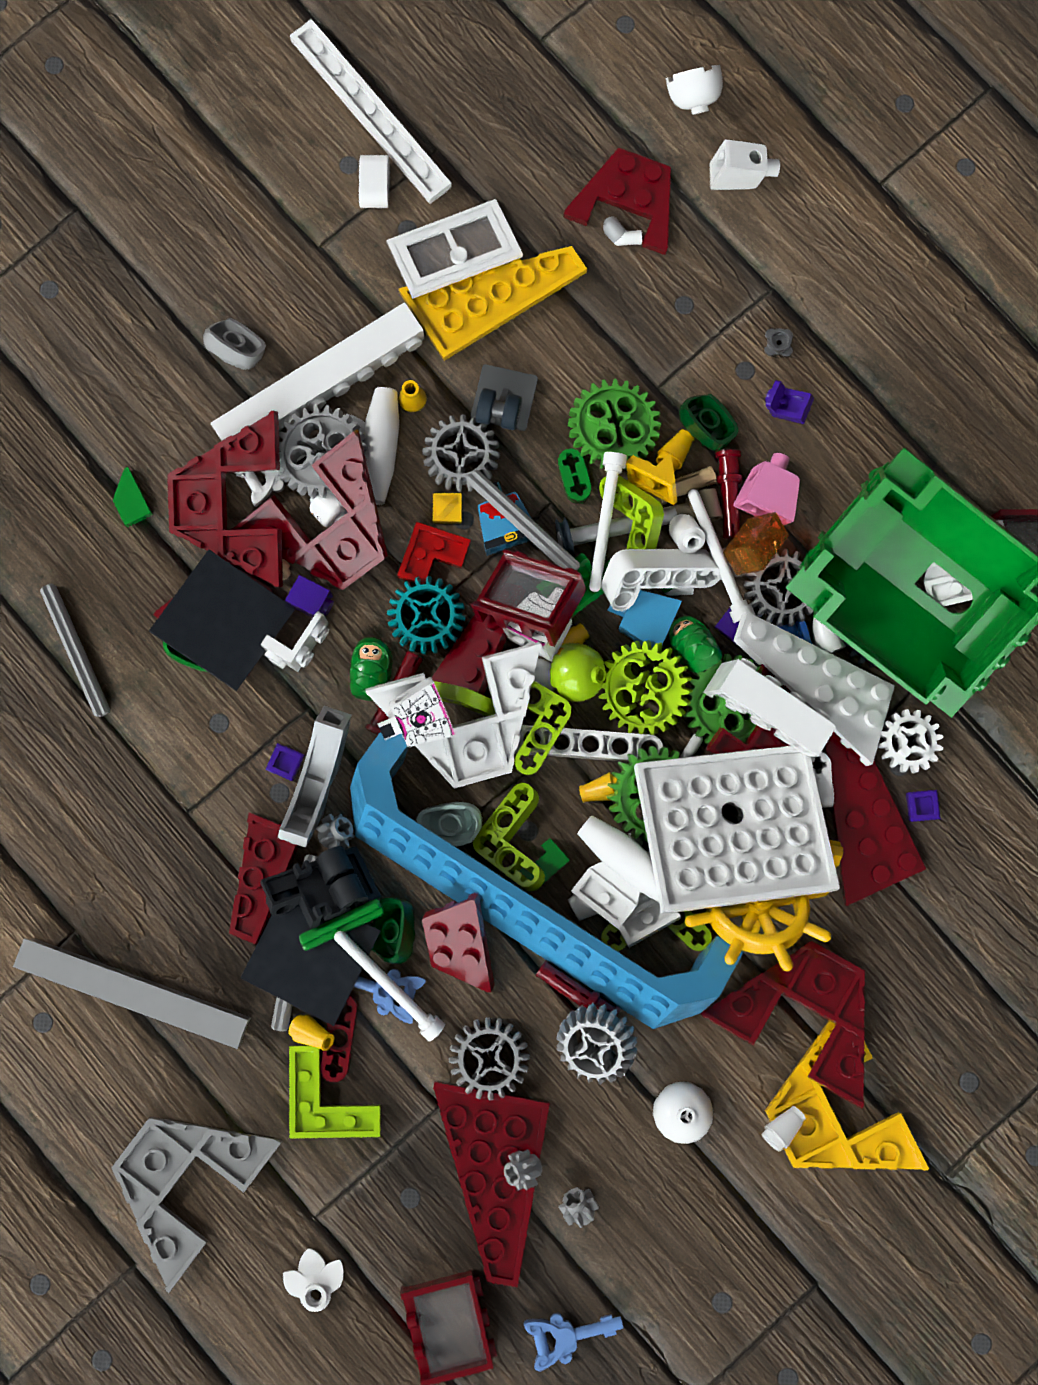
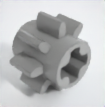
(335, 831)
(523, 1170)
(578, 1207)

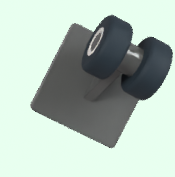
(504, 397)

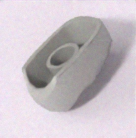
(234, 343)

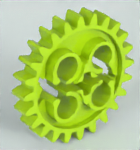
(668, 697)

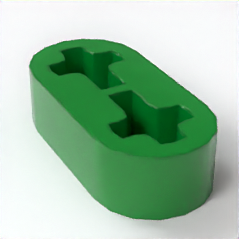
(581, 474)

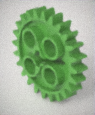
(638, 420)
(711, 720)
(625, 786)

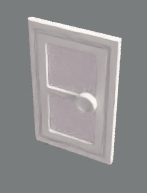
(454, 248)

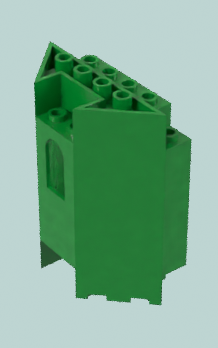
(867, 571)

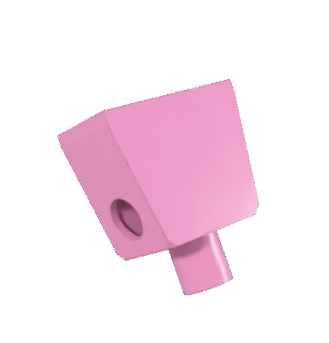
(770, 490)

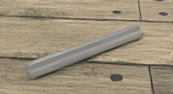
(521, 521)
(75, 650)

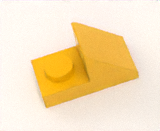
(654, 479)

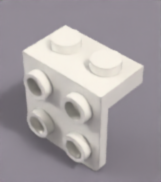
(301, 653)

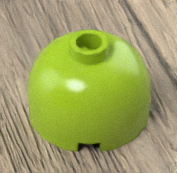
(577, 672)

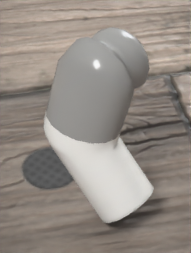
(619, 235)

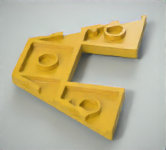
(821, 1139)

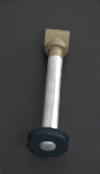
(570, 537)

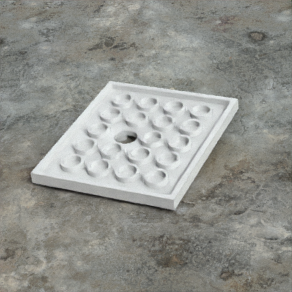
(709, 863)

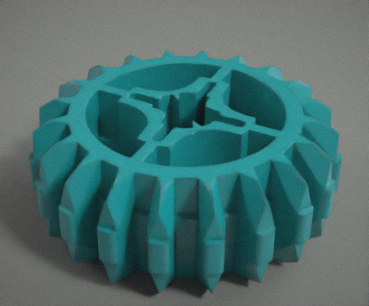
(433, 605)

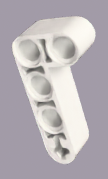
(655, 568)

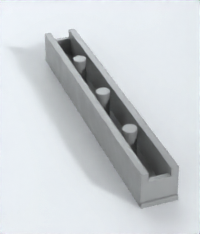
(132, 992)

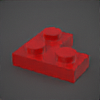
(430, 545)

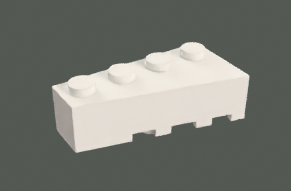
(771, 706)

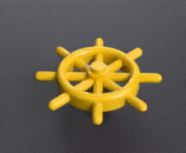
(759, 915)

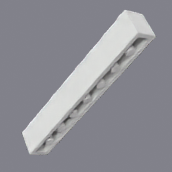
(329, 372)

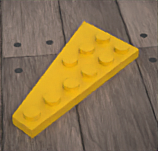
(480, 304)

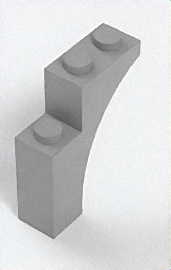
(316, 777)

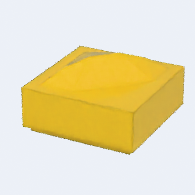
(447, 508)

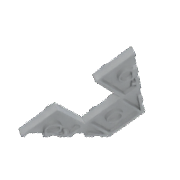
(156, 1163)

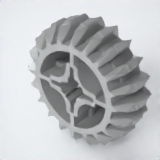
(450, 451)
(784, 563)
(599, 1032)
(474, 1080)

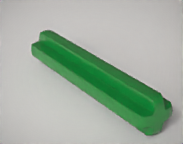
(341, 923)

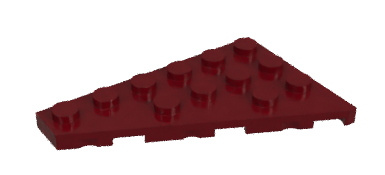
(480, 1140)

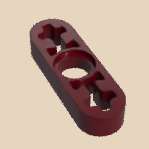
(342, 1061)

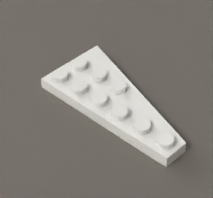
(842, 690)

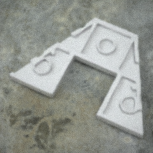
(487, 744)

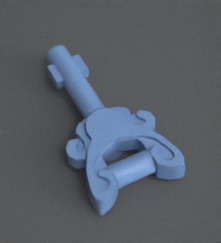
(385, 1000)
(565, 1336)

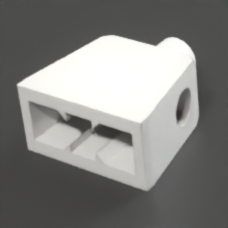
(741, 166)

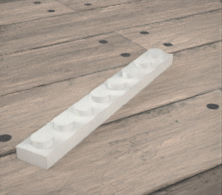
(370, 111)

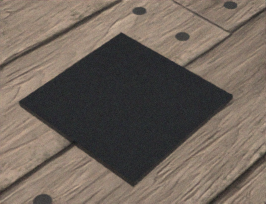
(221, 620)
(312, 979)

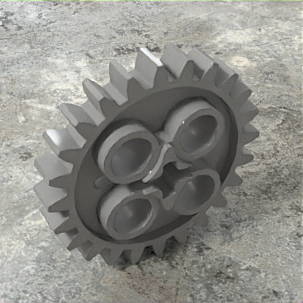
(331, 429)

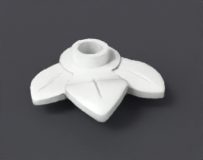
(314, 1275)

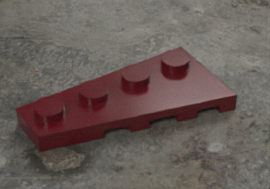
(464, 661)
(262, 858)

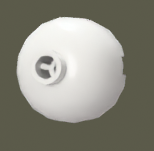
(695, 88)
(677, 1099)

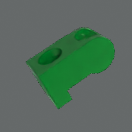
(548, 862)

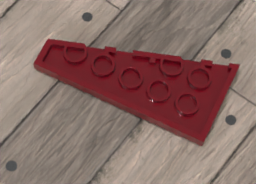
(867, 826)

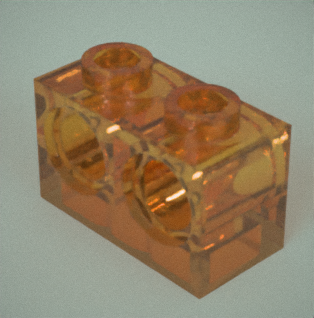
(756, 543)

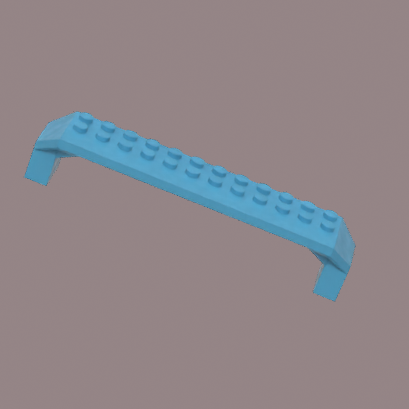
(517, 913)

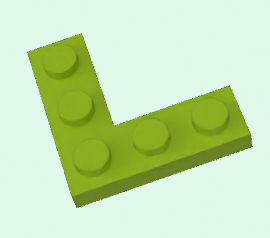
(307, 1115)

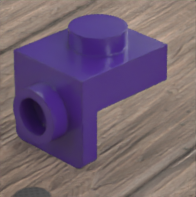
(788, 403)

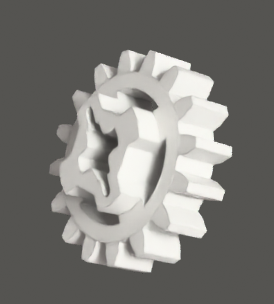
(920, 747)

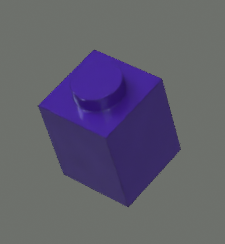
(309, 597)

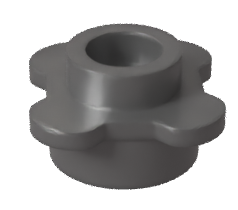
(782, 335)

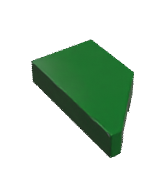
(130, 500)

